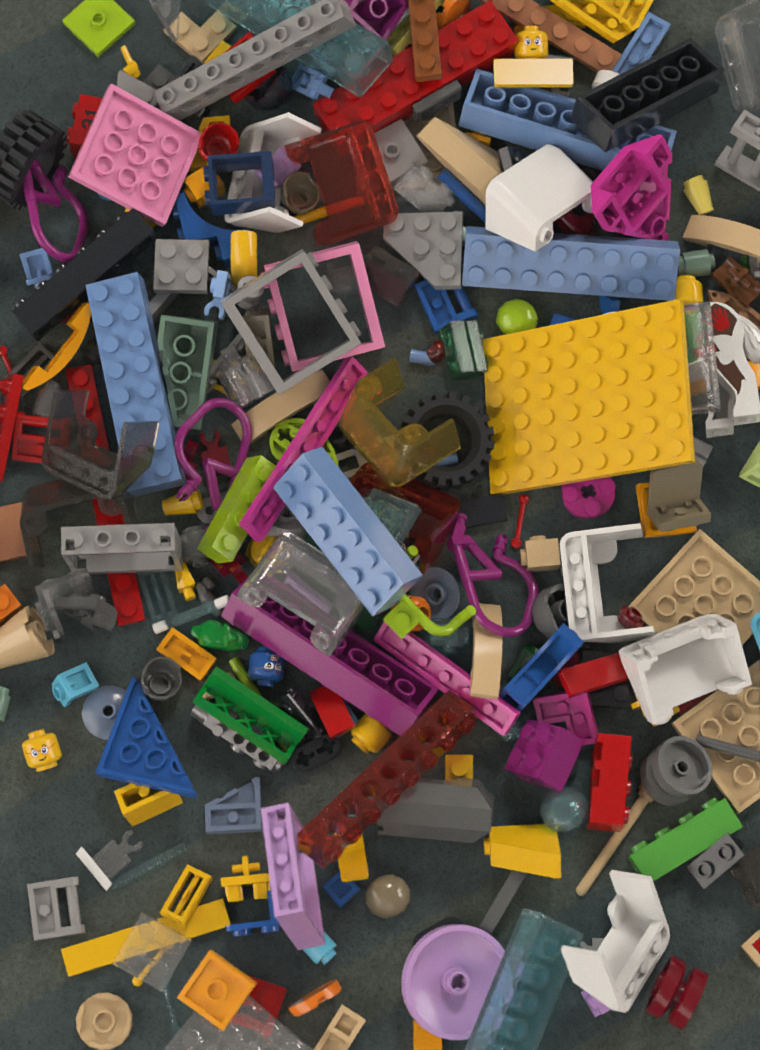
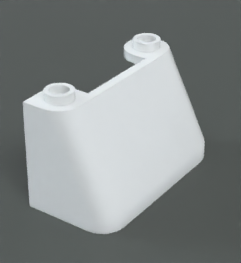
(534, 195)
(685, 665)

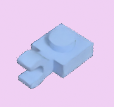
(220, 288)

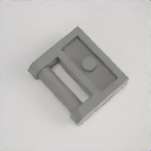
(46, 908)

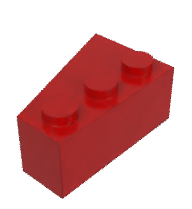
(609, 782)

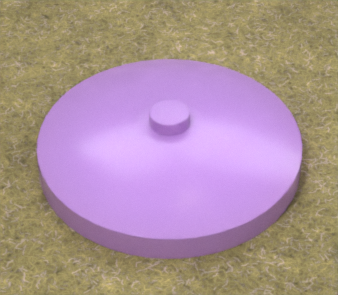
(450, 978)

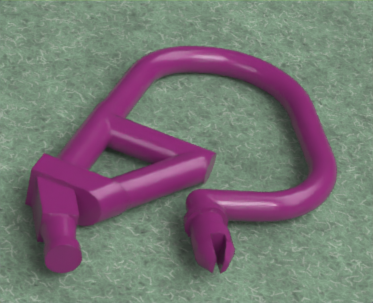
(51, 198)
(209, 465)
(458, 543)

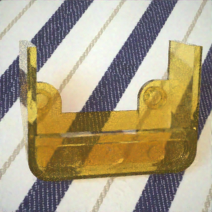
(392, 453)

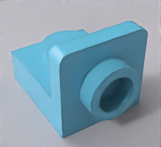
(74, 684)

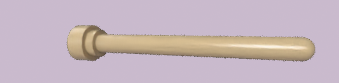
(613, 843)

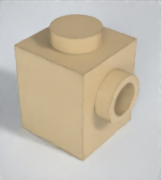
(540, 554)

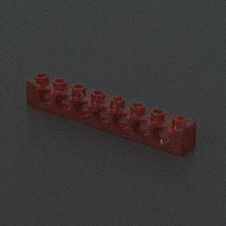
(314, 837)

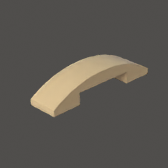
(723, 233)
(281, 407)
(486, 655)
(341, 1030)

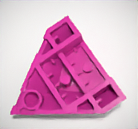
(635, 191)

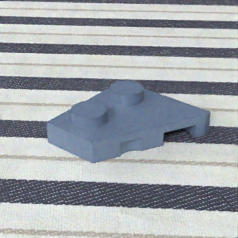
(236, 811)

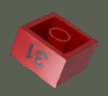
(83, 115)

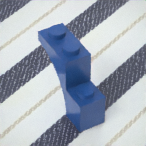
(197, 229)
(541, 667)

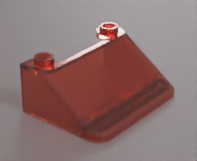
(349, 181)

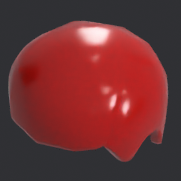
(218, 140)

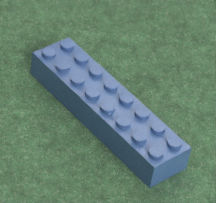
(537, 118)
(573, 265)
(135, 372)

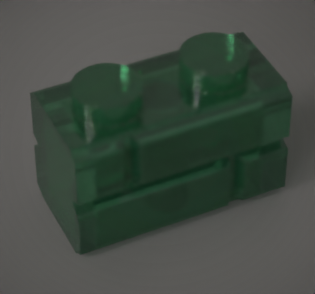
(464, 350)

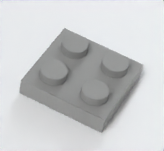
(181, 266)

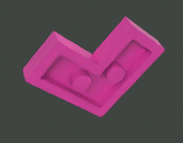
(575, 711)

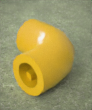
(243, 255)

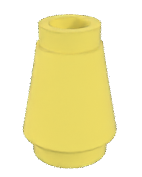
(698, 194)

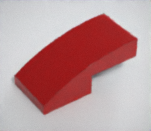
(332, 711)

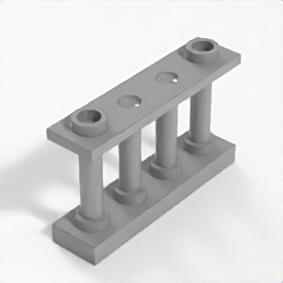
(733, 161)

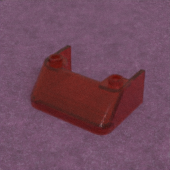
(436, 515)

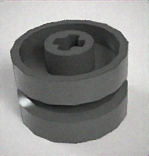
(676, 771)

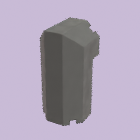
(441, 811)

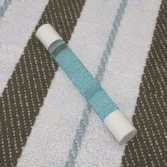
(191, 614)

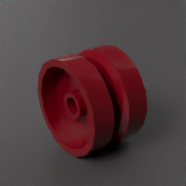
(679, 993)

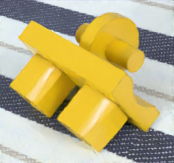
(234, 885)

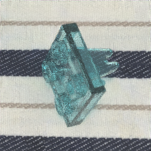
(393, 512)

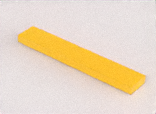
(105, 949)

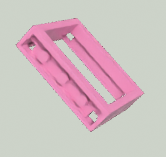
(282, 329)

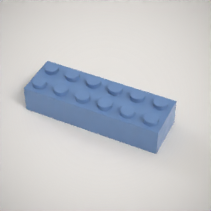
(347, 531)

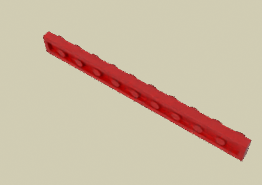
(123, 585)

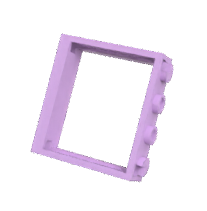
(292, 878)

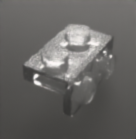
(423, 191)

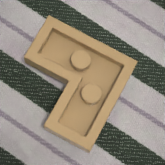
(204, 39)

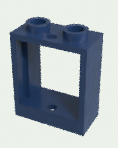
(240, 162)

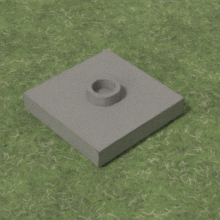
(398, 150)

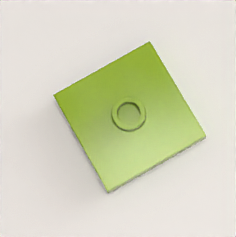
(98, 24)

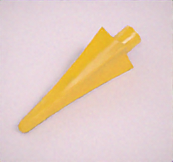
(185, 583)

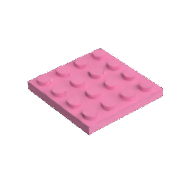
(136, 155)

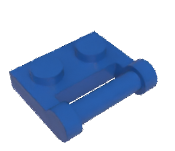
(439, 307)

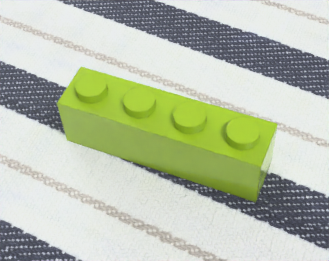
(224, 533)

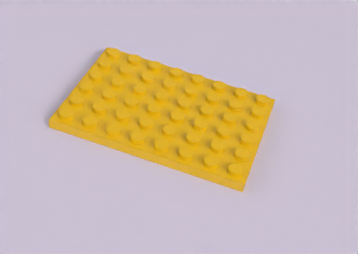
(589, 399)

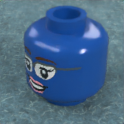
(265, 667)

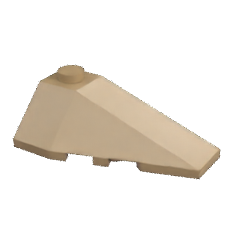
(462, 155)

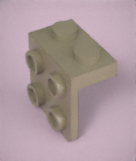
(675, 497)

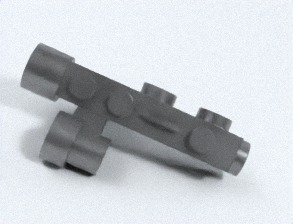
(238, 743)

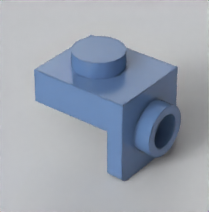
(36, 266)

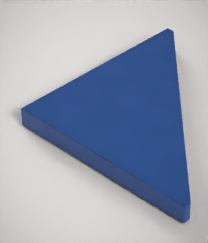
(140, 749)

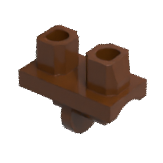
(737, 282)

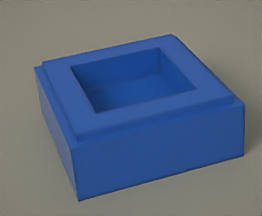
(340, 891)

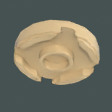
(113, 1021)

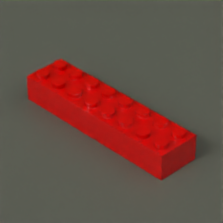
(464, 46)

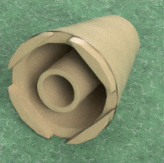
(24, 639)

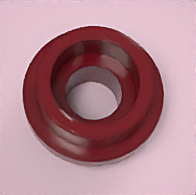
(630, 618)

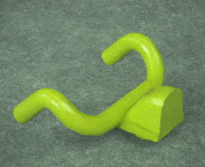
(408, 615)

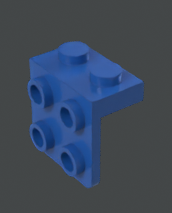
(266, 926)

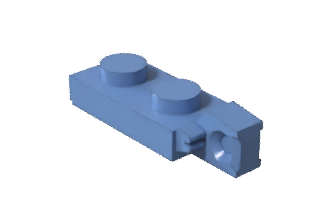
(310, 82)

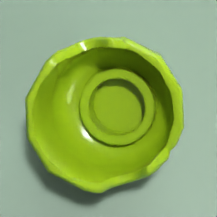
(516, 316)

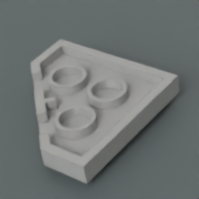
(430, 245)

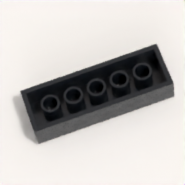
(647, 94)

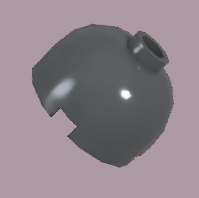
(550, 610)

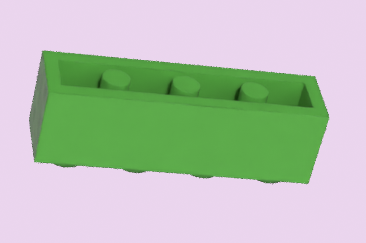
(684, 841)

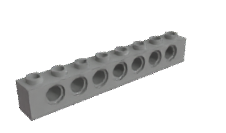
(255, 58)

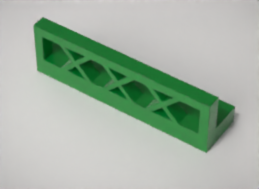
(252, 711)

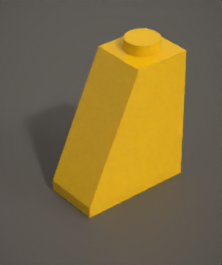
(525, 849)

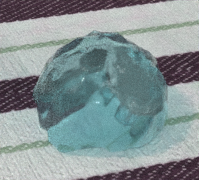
(564, 809)

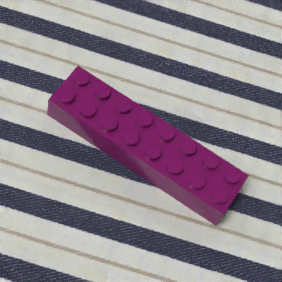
(353, 671)

